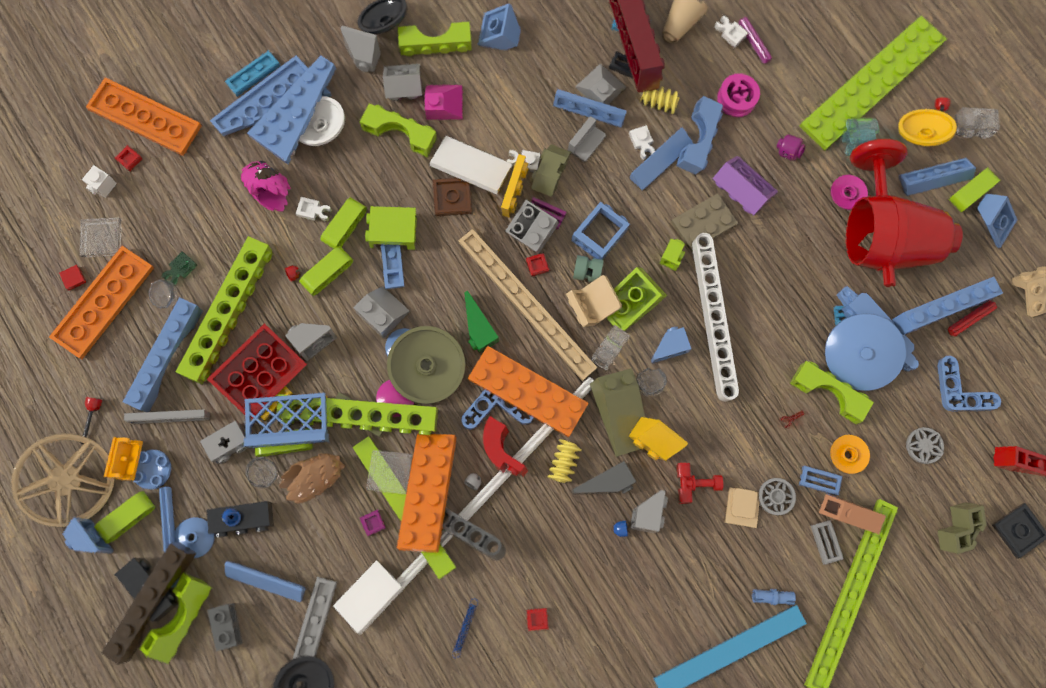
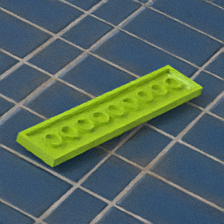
(872, 82)

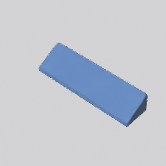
(660, 159)
(937, 176)
(264, 581)

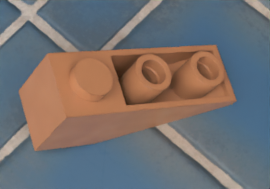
(852, 513)

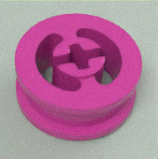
(741, 87)

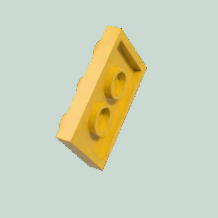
(515, 186)

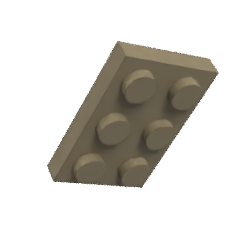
(707, 217)

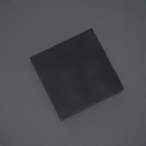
(1020, 530)

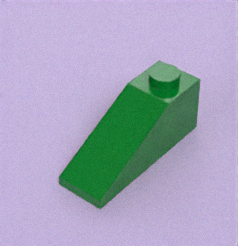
(480, 330)

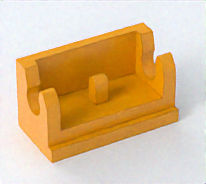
(123, 459)

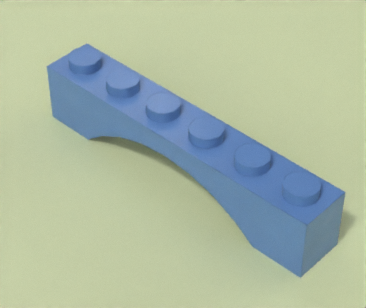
(947, 305)
(148, 380)

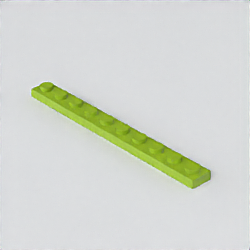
(849, 601)

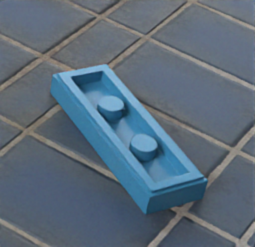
(252, 73)

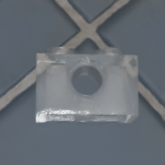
(985, 118)
(610, 347)

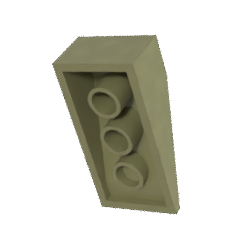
(619, 407)

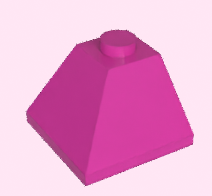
(443, 102)

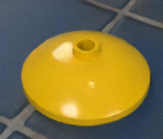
(927, 127)

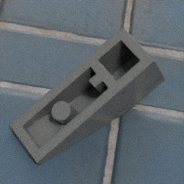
(611, 481)

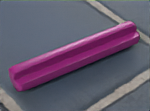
(755, 40)

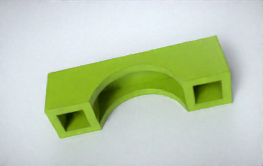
(414, 42)
(378, 120)
(852, 404)
(163, 642)

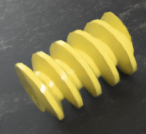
(661, 98)
(564, 461)

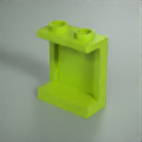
(391, 226)

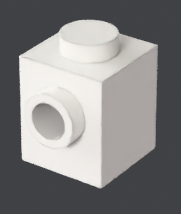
(99, 181)

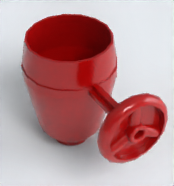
(903, 230)

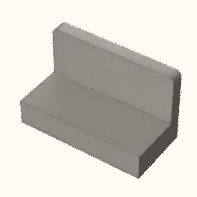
(586, 140)

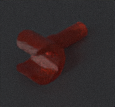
(792, 418)

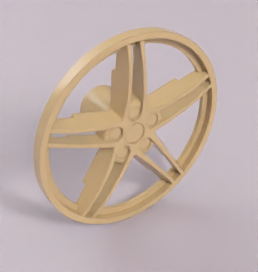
(61, 479)

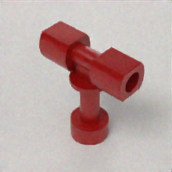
(689, 483)

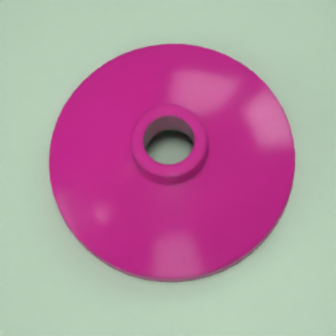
(848, 184)

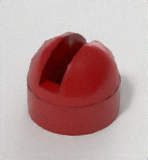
(291, 272)

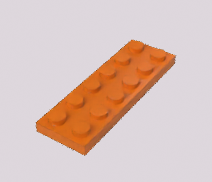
(144, 116)
(101, 302)
(528, 391)
(427, 493)

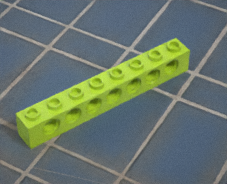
(251, 249)
(348, 407)

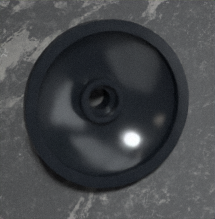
(382, 16)
(308, 669)

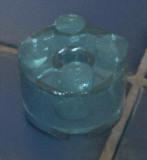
(858, 132)

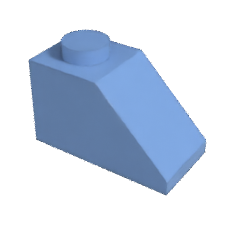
(672, 344)

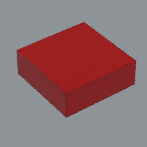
(128, 158)
(537, 264)
(72, 277)
(537, 619)

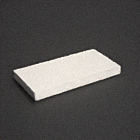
(471, 165)

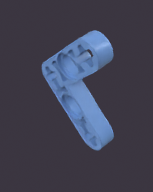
(956, 393)
(469, 413)

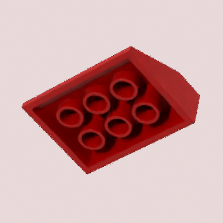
(257, 370)

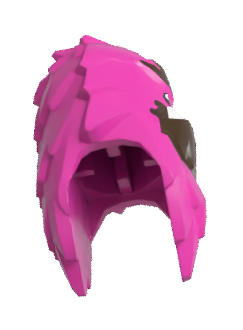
(266, 185)

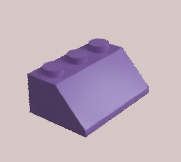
(744, 185)

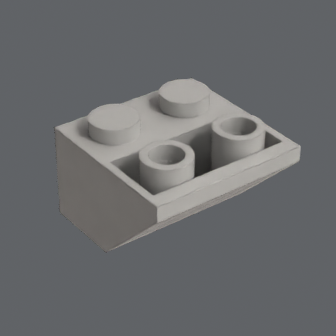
(532, 226)
(648, 514)

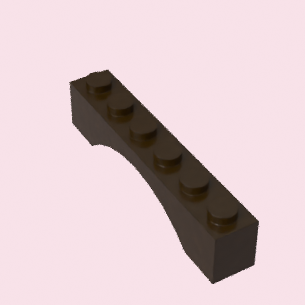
(132, 626)

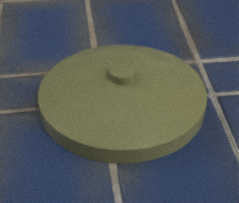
(425, 364)

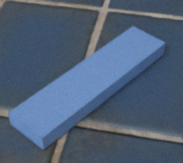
(589, 108)

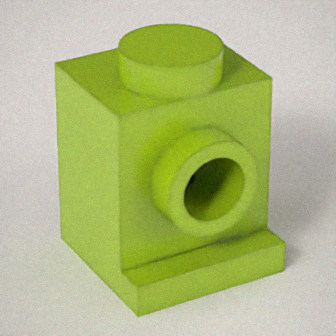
(673, 254)

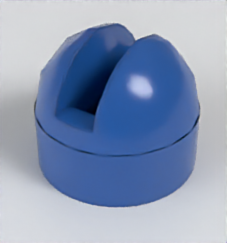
(228, 521)
(620, 529)

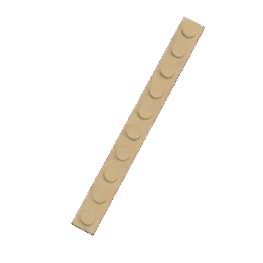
(527, 305)

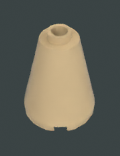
(682, 18)

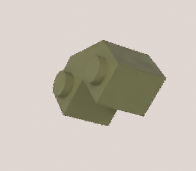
(550, 170)
(967, 523)

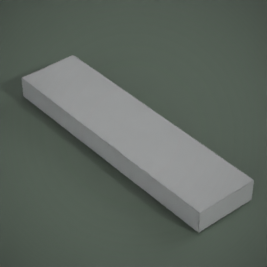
(167, 416)
(315, 618)

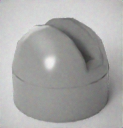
(473, 481)

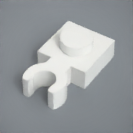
(732, 33)
(642, 139)
(532, 159)
(311, 208)

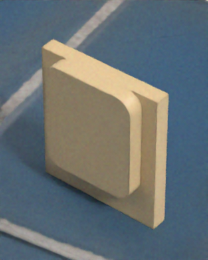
(742, 507)

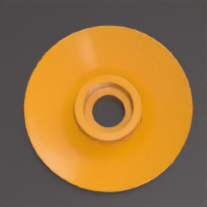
(858, 452)

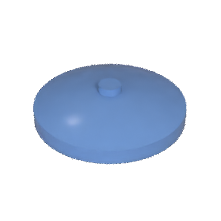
(865, 351)

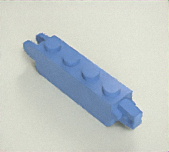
(864, 304)

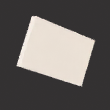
(368, 597)

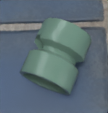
(583, 264)

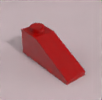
(1020, 460)

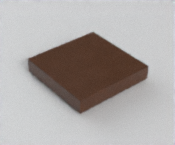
(451, 197)

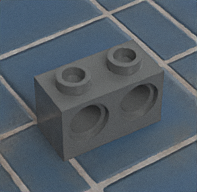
(225, 627)

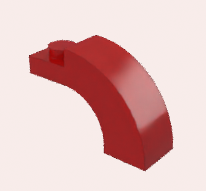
(493, 442)

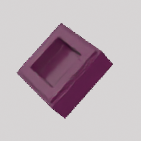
(372, 522)

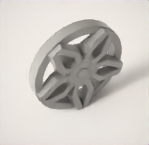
(925, 445)
(777, 496)

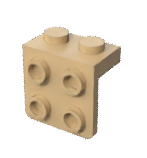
(1035, 290)
(594, 302)

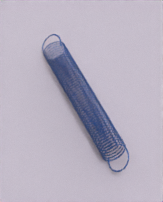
(465, 619)

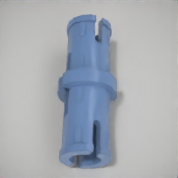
(773, 596)

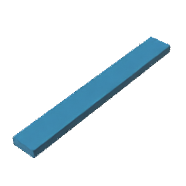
(731, 649)

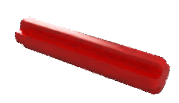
(972, 318)

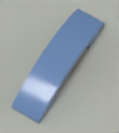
(392, 266)

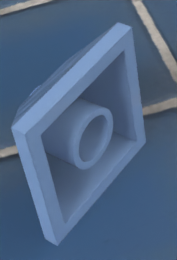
(500, 28)
(997, 216)
(82, 536)

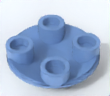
(152, 469)

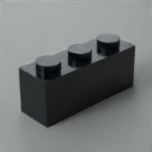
(253, 516)
(133, 578)

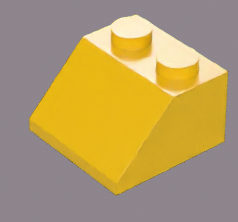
(656, 438)

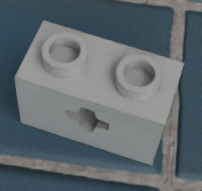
(215, 442)

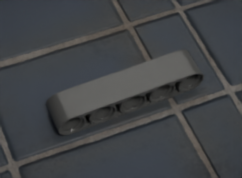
(470, 533)

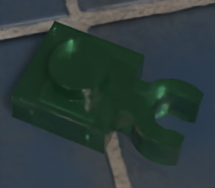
(181, 265)

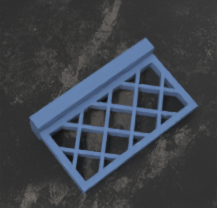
(285, 438)

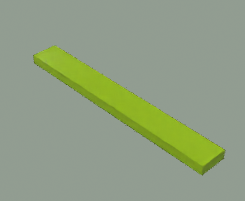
(440, 561)

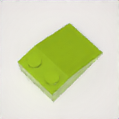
(638, 296)

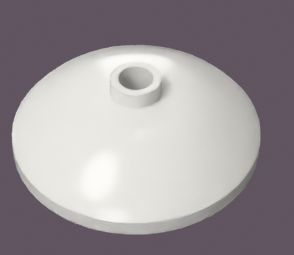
(327, 115)

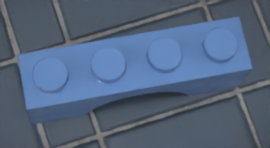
(706, 116)

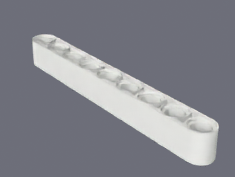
(711, 325)

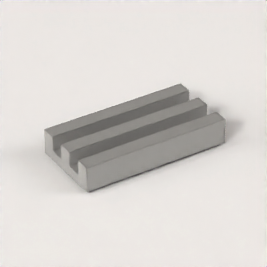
(825, 560)

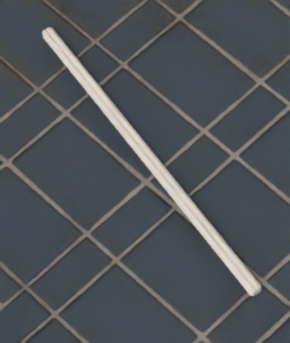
(490, 488)

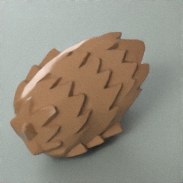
(311, 477)

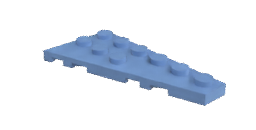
(258, 101)
(291, 114)

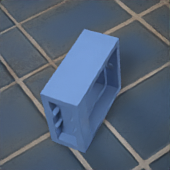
(589, 245)

